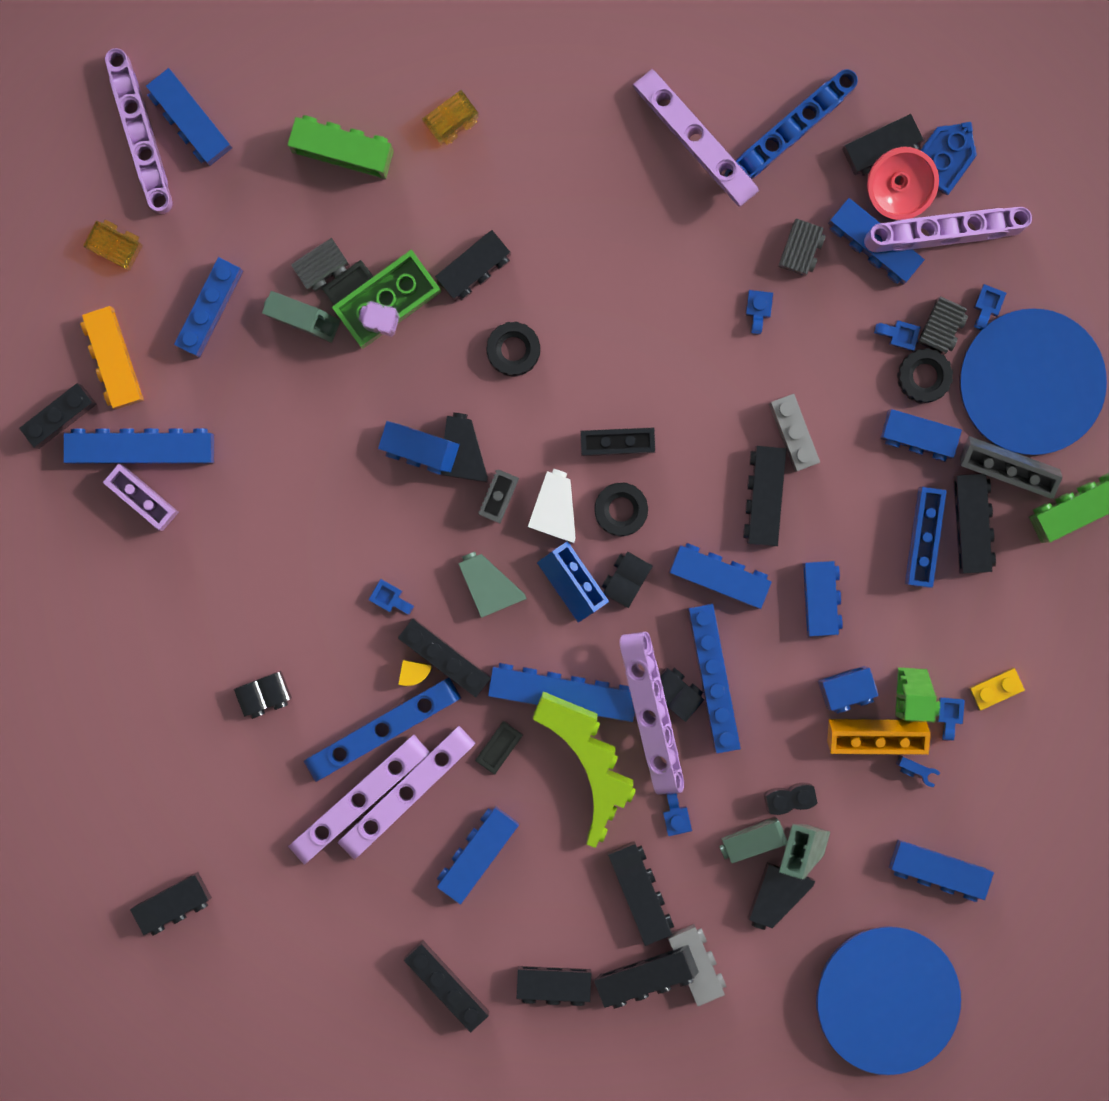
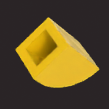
(413, 672)

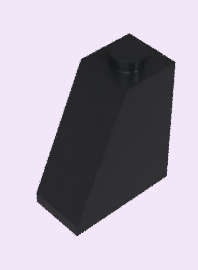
(469, 459)
(776, 896)

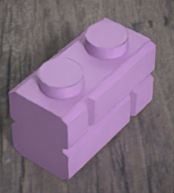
(379, 318)

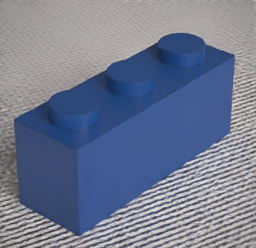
(920, 435)
(418, 447)
(572, 582)
(822, 598)

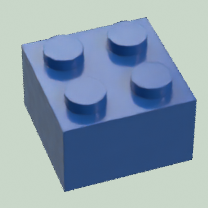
(848, 688)

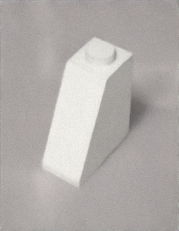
(554, 507)

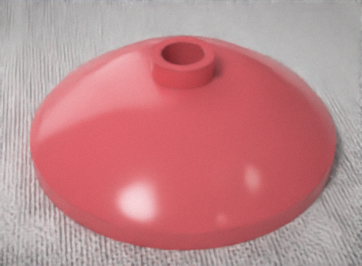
(913, 192)

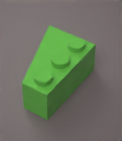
(915, 696)

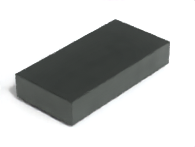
(347, 282)
(499, 747)

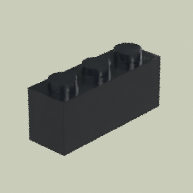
(867, 149)
(474, 266)
(57, 416)
(617, 441)
(171, 904)
(553, 985)

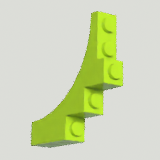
(575, 727)

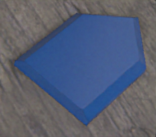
(952, 152)

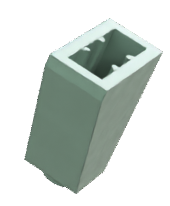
(301, 316)
(488, 585)
(753, 840)
(804, 850)

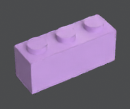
(140, 497)

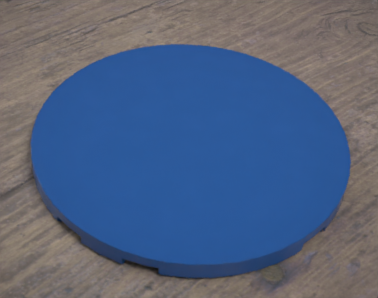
(1033, 381)
(888, 1000)

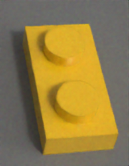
(997, 689)

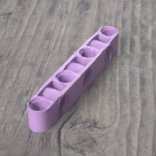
(138, 130)
(705, 150)
(948, 229)
(649, 695)
(419, 780)
(345, 810)

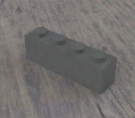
(1011, 467)

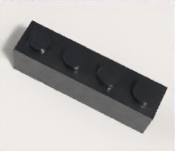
(766, 495)
(973, 524)
(444, 657)
(640, 894)
(646, 976)
(446, 986)

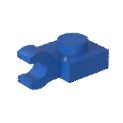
(989, 303)
(759, 306)
(902, 334)
(388, 596)
(950, 713)
(910, 768)
(676, 818)

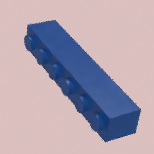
(138, 448)
(714, 678)
(528, 687)

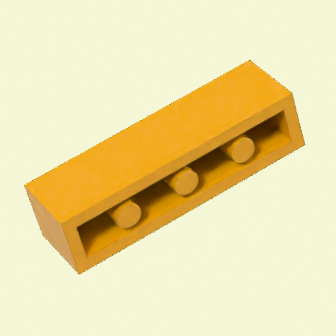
(112, 358)
(878, 736)

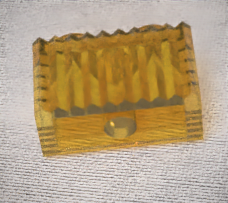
(451, 118)
(113, 245)

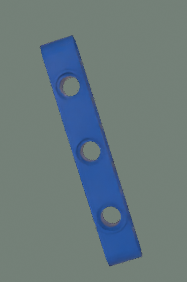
(795, 125)
(366, 737)

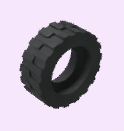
(508, 330)
(943, 370)
(627, 491)

